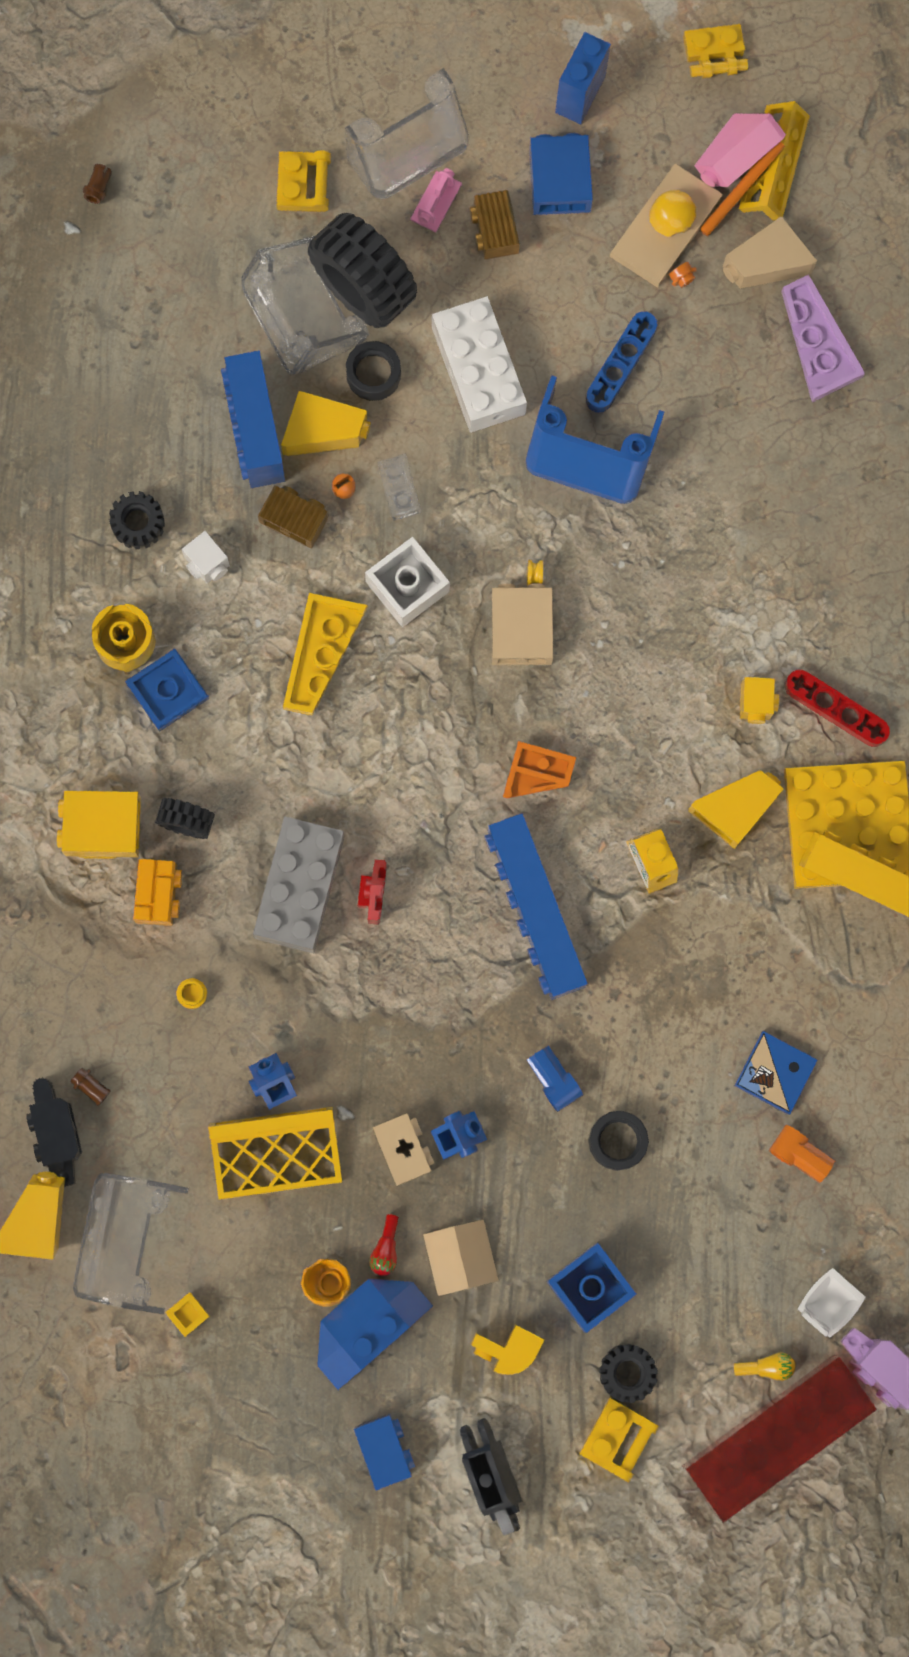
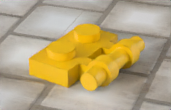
(714, 44)

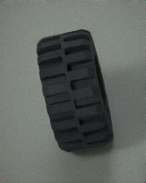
(362, 270)

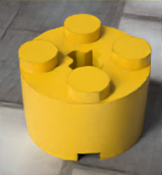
(124, 621)

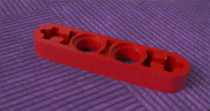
(834, 712)

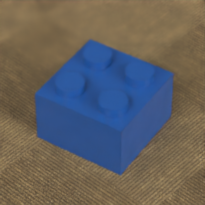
(591, 1287)

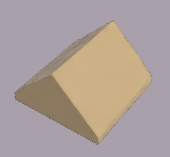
(460, 1257)

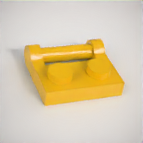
(293, 181)
(609, 1434)

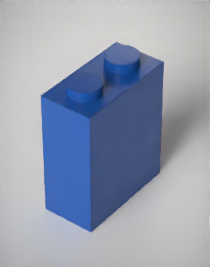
(582, 78)
(560, 174)

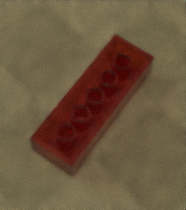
(779, 1438)

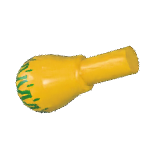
(776, 1366)

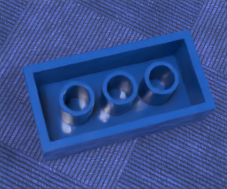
(252, 419)

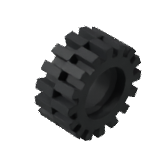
(128, 505)
(185, 818)
(647, 1377)

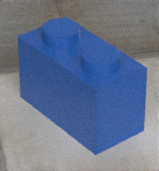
(384, 1452)

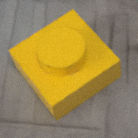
(187, 1314)

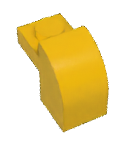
(514, 1356)

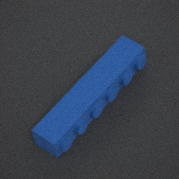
(536, 906)

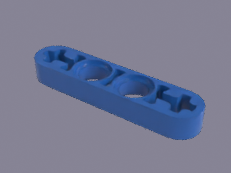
(620, 361)

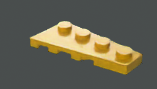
(322, 641)

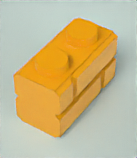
(156, 892)

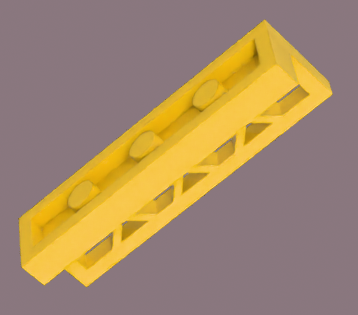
(780, 173)

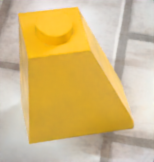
(323, 426)
(738, 806)
(35, 1219)

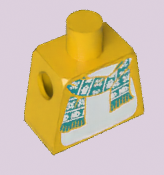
(654, 860)

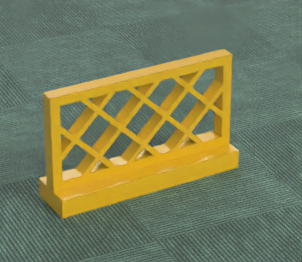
(268, 1126)

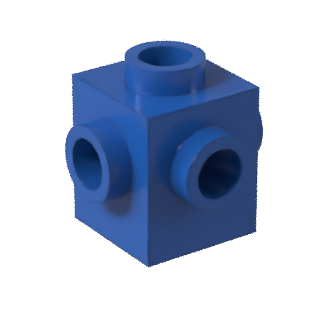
(272, 1080)
(459, 1135)

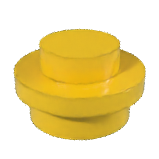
(191, 993)

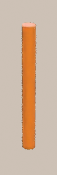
(741, 188)

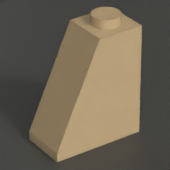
(769, 257)

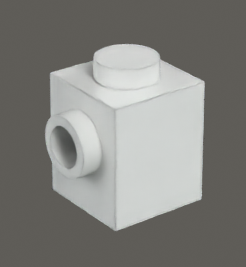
(205, 558)

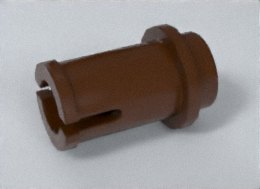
(95, 189)
(90, 1086)

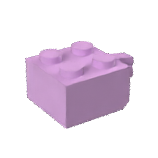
(880, 1366)

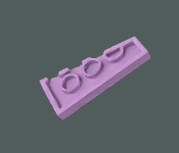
(821, 346)

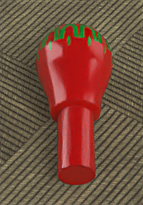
(384, 1257)

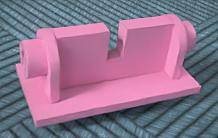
(436, 200)

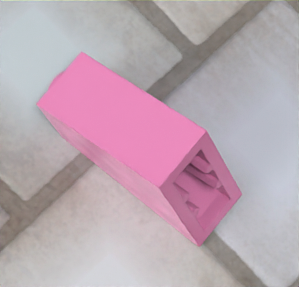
(738, 148)

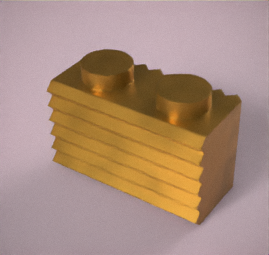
(495, 225)
(293, 515)

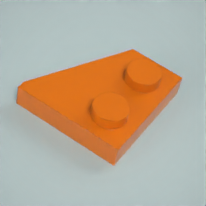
(537, 770)

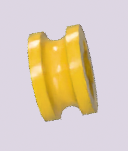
(535, 572)

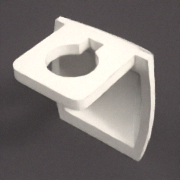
(831, 1303)

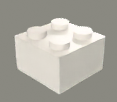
(407, 582)

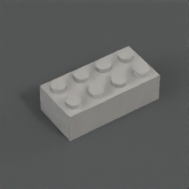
(299, 885)

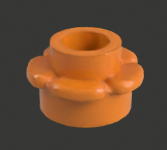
(683, 275)

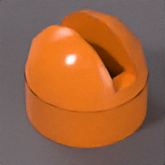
(347, 489)

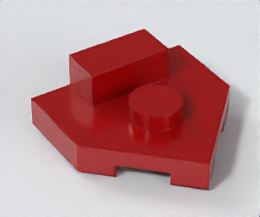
(372, 891)

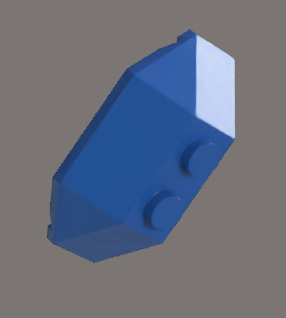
(367, 1326)

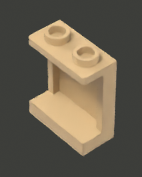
(522, 625)

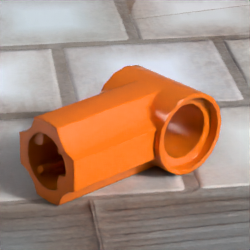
(795, 1150)

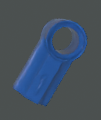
(558, 1085)

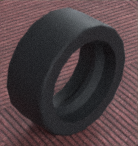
(379, 349)
(641, 1136)

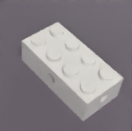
(478, 364)

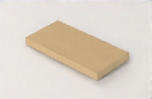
(649, 251)

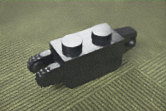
(55, 1131)
(491, 1477)

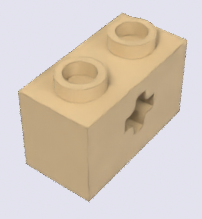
(389, 1136)

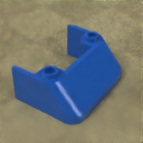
(586, 464)

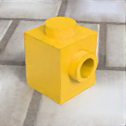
(758, 699)

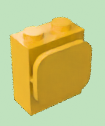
(99, 824)

